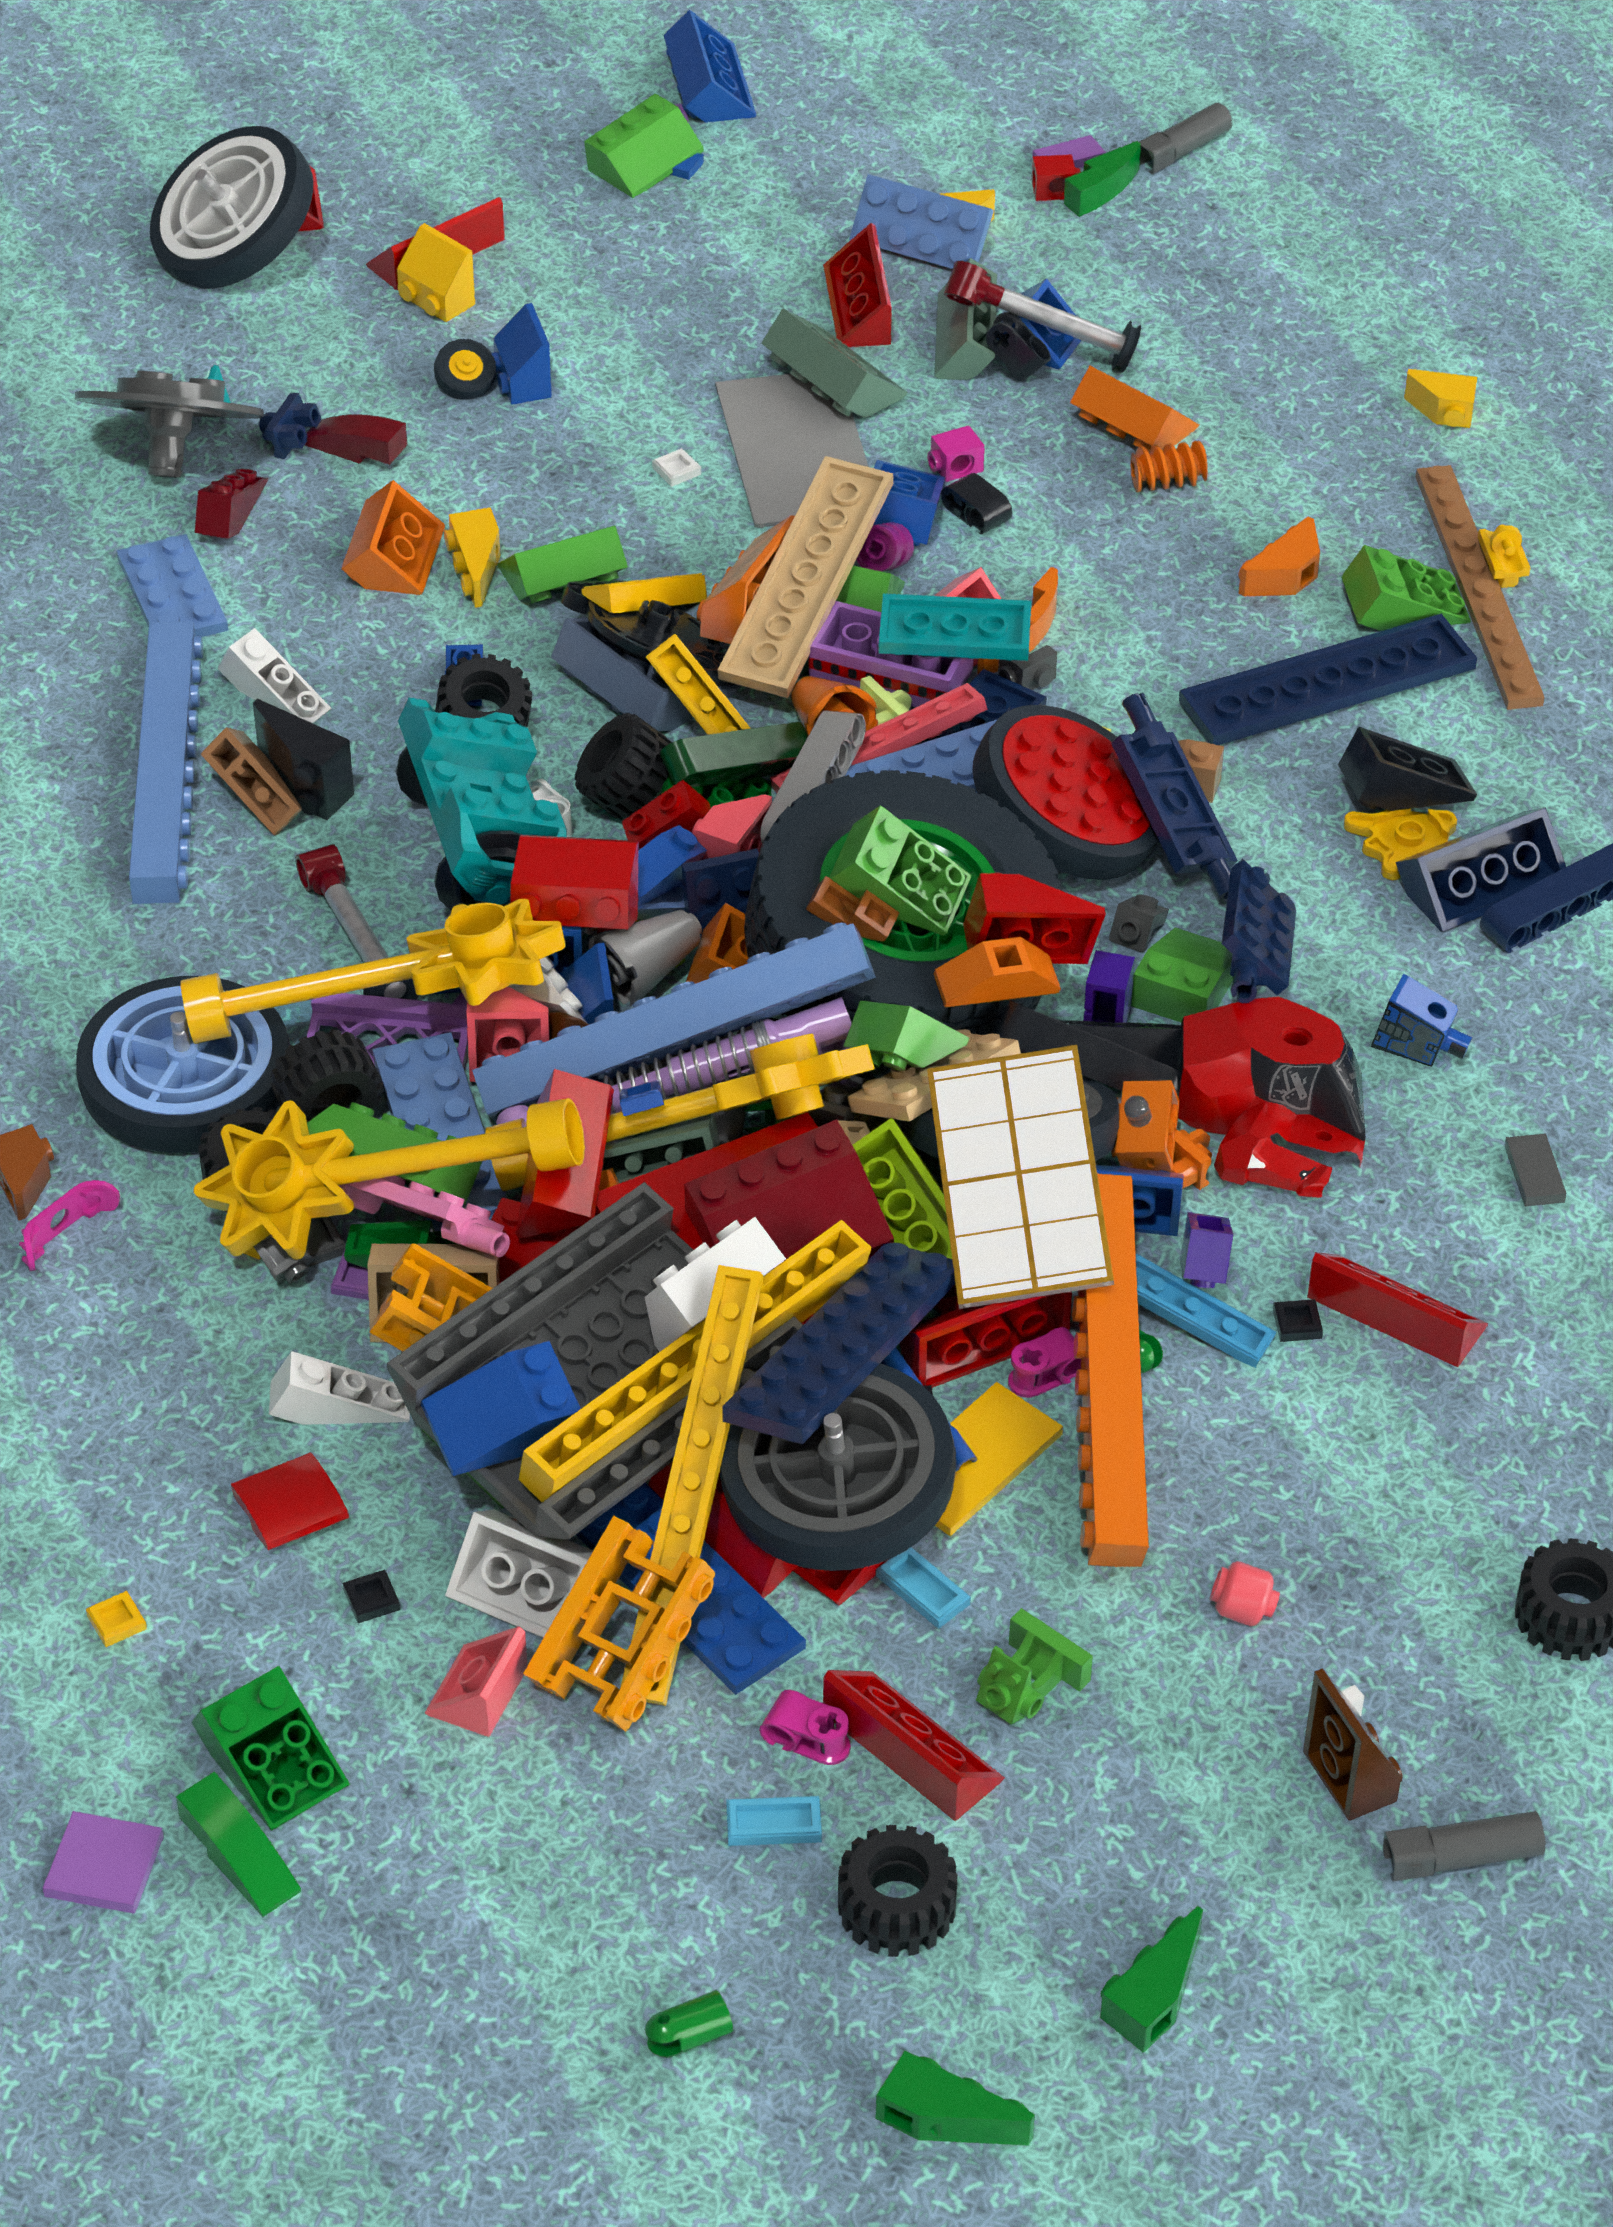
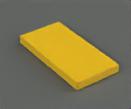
(1005, 1439)

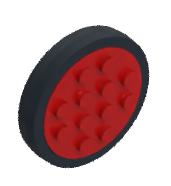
(1067, 789)

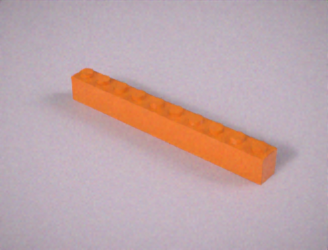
(1112, 1396)

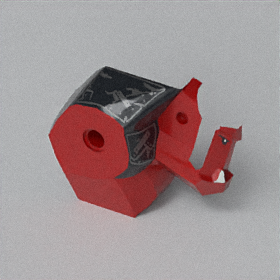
(1268, 1073)

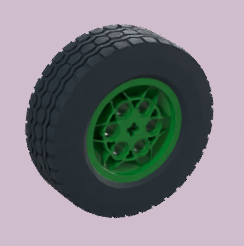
(950, 817)

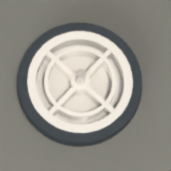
(231, 207)

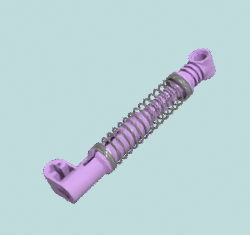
(727, 1057)

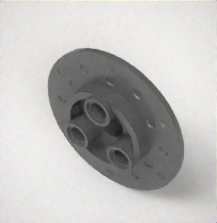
(169, 412)

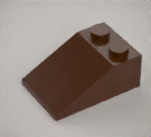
(1348, 1752)

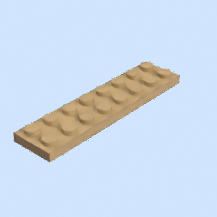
(805, 577)

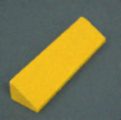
(630, 594)
(695, 688)

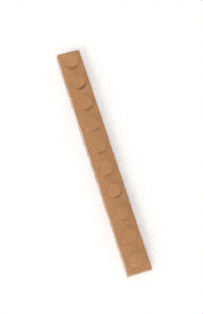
(1479, 589)

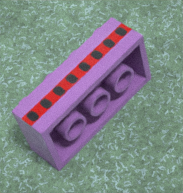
(849, 650)

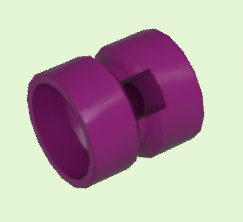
(886, 547)

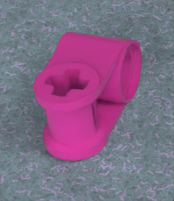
(1046, 1361)
(804, 1725)

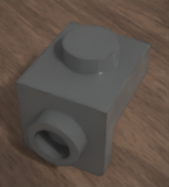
(1035, 672)
(1136, 920)
(280, 1264)

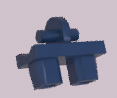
(288, 425)

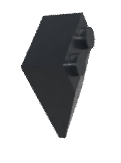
(307, 758)
(1401, 774)

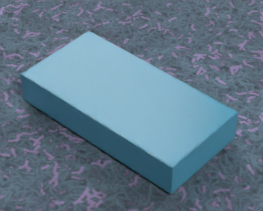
(923, 1587)
(773, 1820)

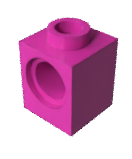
(956, 453)

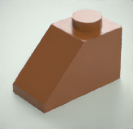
(24, 1168)

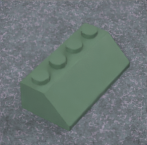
(830, 366)

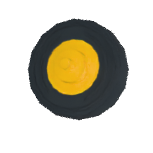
(464, 369)

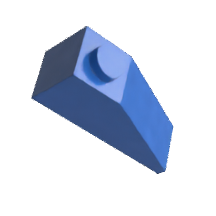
(661, 862)

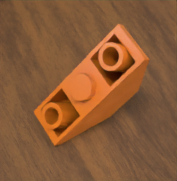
(1283, 565)
(996, 973)

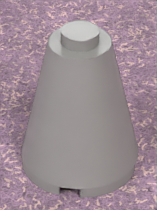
(647, 952)

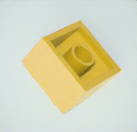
(437, 274)

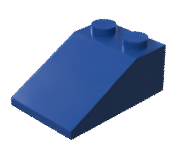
(911, 500)
(500, 1408)

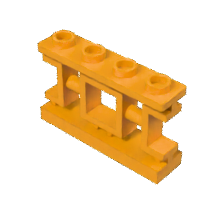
(433, 1296)
(590, 1609)

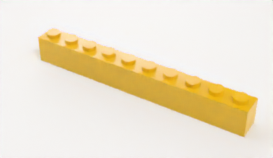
(790, 1290)

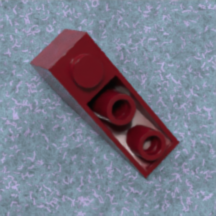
(227, 503)

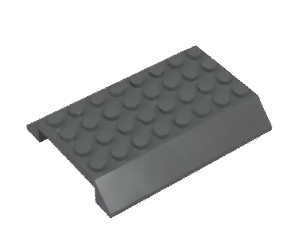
(594, 1312)

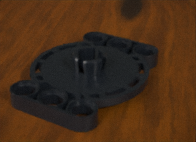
(646, 629)

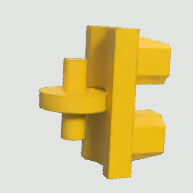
(1504, 554)

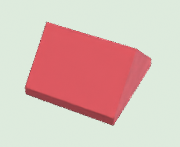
(481, 1682)

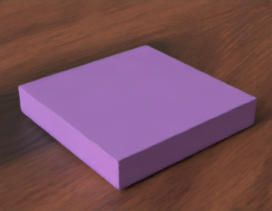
(103, 1862)

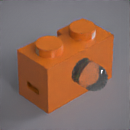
(1147, 1125)

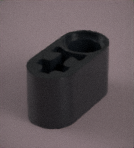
(976, 502)

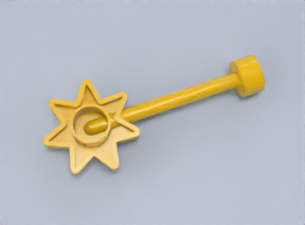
(477, 950)
(784, 1072)
(291, 1176)

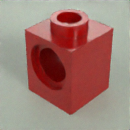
(1044, 174)

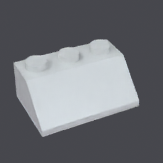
(685, 1294)
(515, 1572)

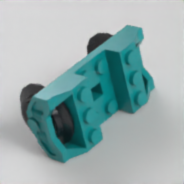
(477, 796)

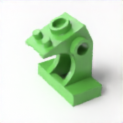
(1040, 1656)

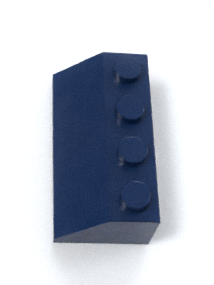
(1481, 868)

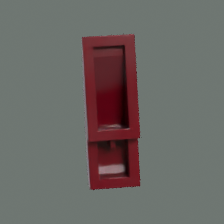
(359, 437)

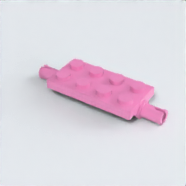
(462, 1226)

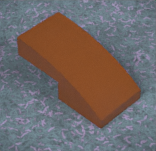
(868, 913)

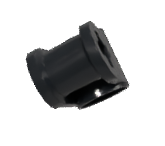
(1018, 347)

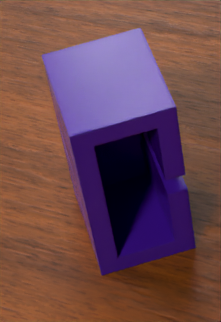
(1109, 988)
(1206, 1249)

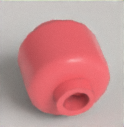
(1244, 1593)

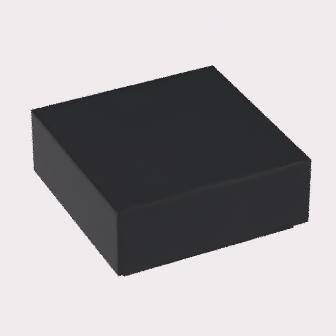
(1297, 1320)
(371, 1596)

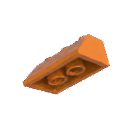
(1129, 411)
(393, 543)

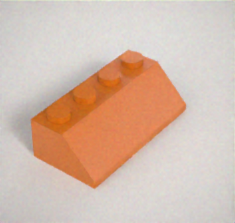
(731, 598)

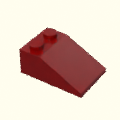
(1041, 914)

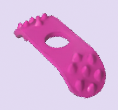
(82, 1200)

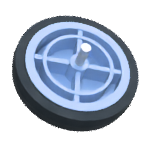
(157, 1086)

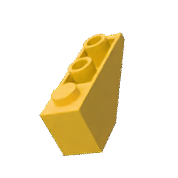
(476, 550)

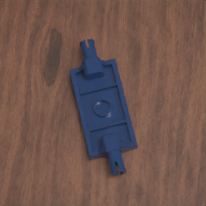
(1173, 797)
(1257, 932)

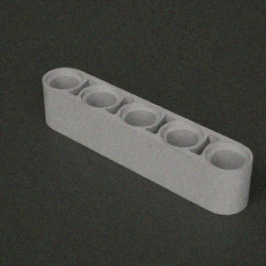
(822, 758)

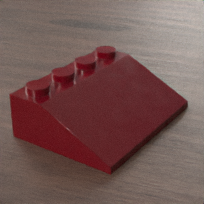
(792, 1192)

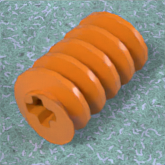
(1168, 464)

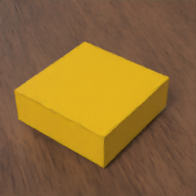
(116, 1618)

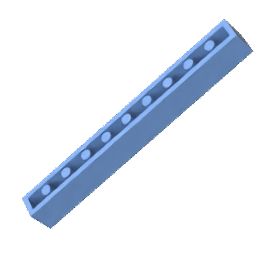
(164, 763)
(682, 1018)

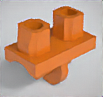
(1192, 1157)

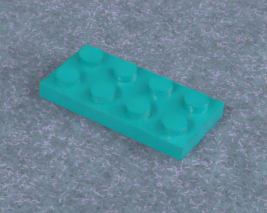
(955, 627)

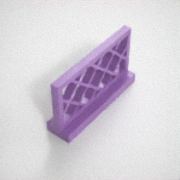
(391, 1016)

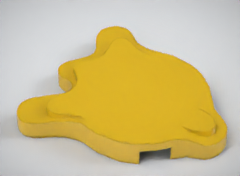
(1399, 834)

